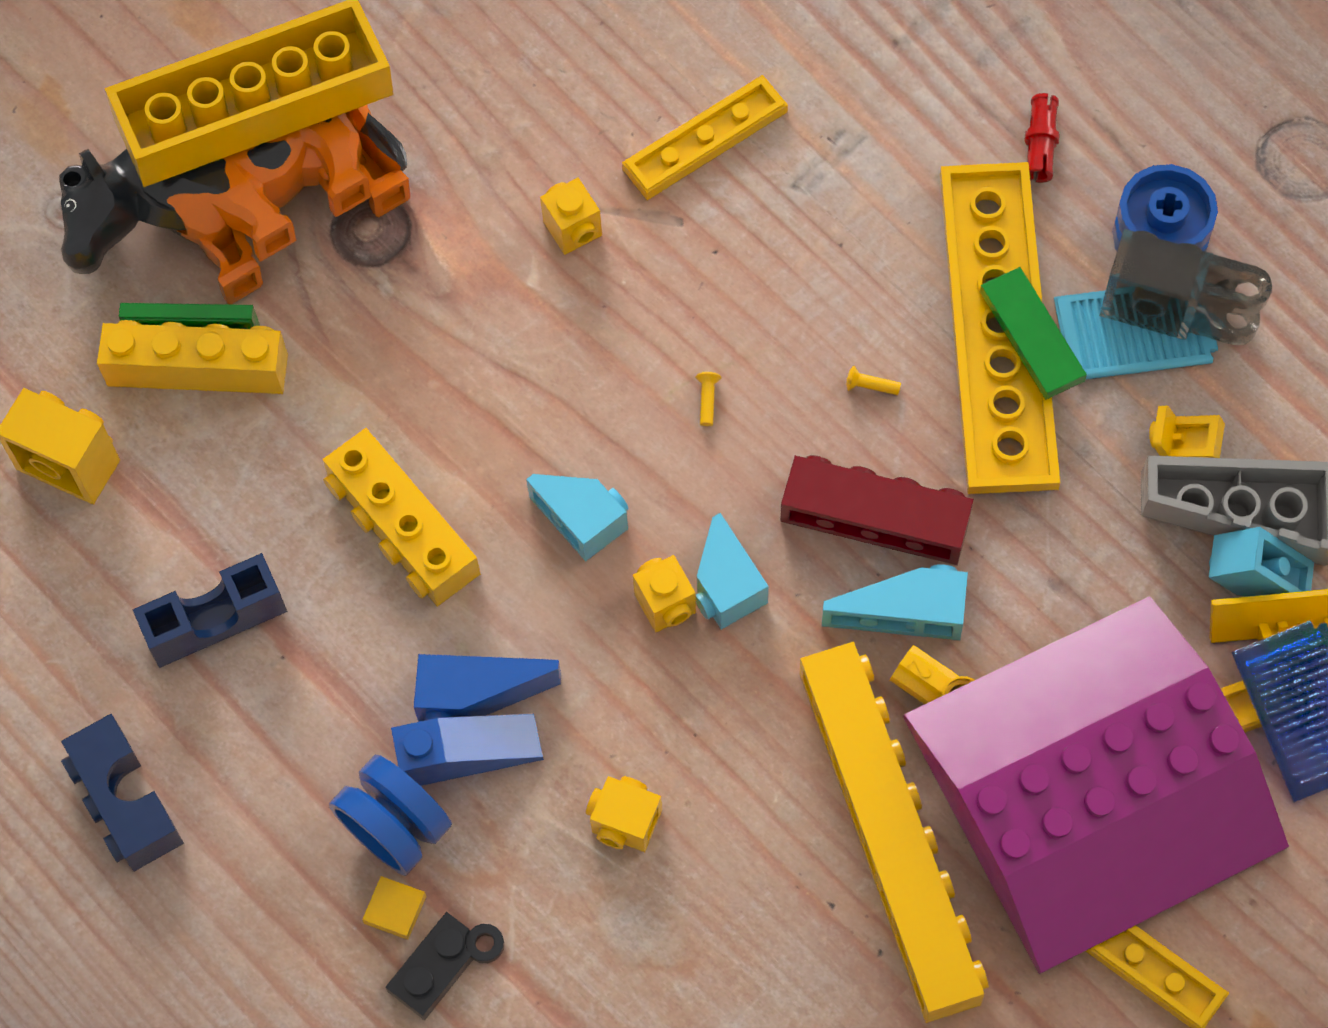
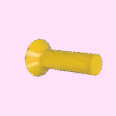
(708, 382)
(870, 382)

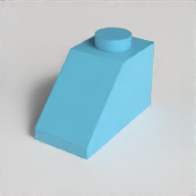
(580, 510)
(1258, 564)
(727, 577)

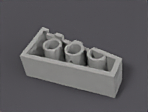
(1240, 495)

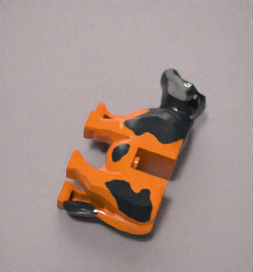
(234, 196)

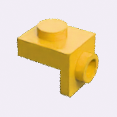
(1186, 434)

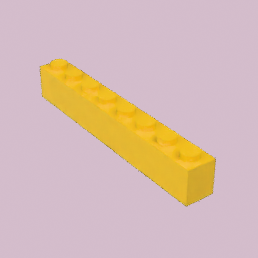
(892, 833)

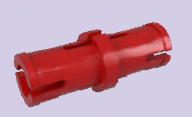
(1042, 137)

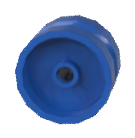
(1169, 204)
(390, 814)

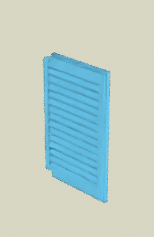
(1118, 348)

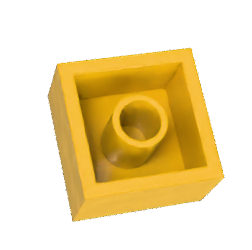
(59, 444)

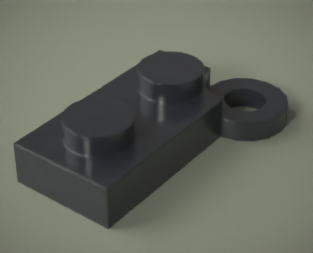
(440, 963)

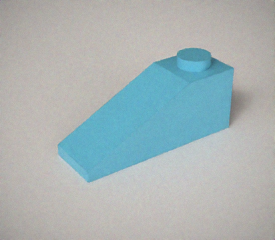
(913, 604)

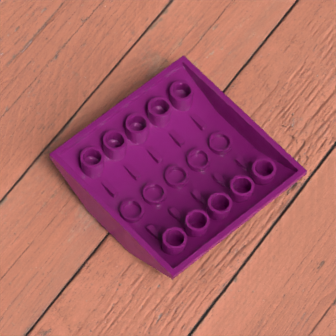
(1099, 781)

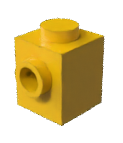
(571, 215)
(664, 593)
(624, 813)

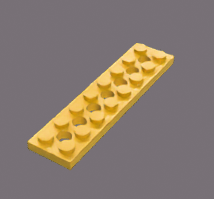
(976, 345)

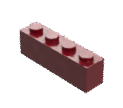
(876, 509)

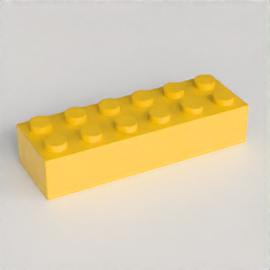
(250, 91)

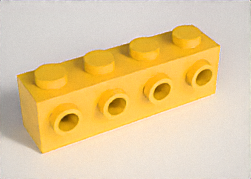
(192, 357)
(401, 517)

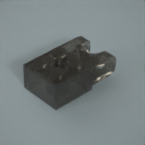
(1182, 290)

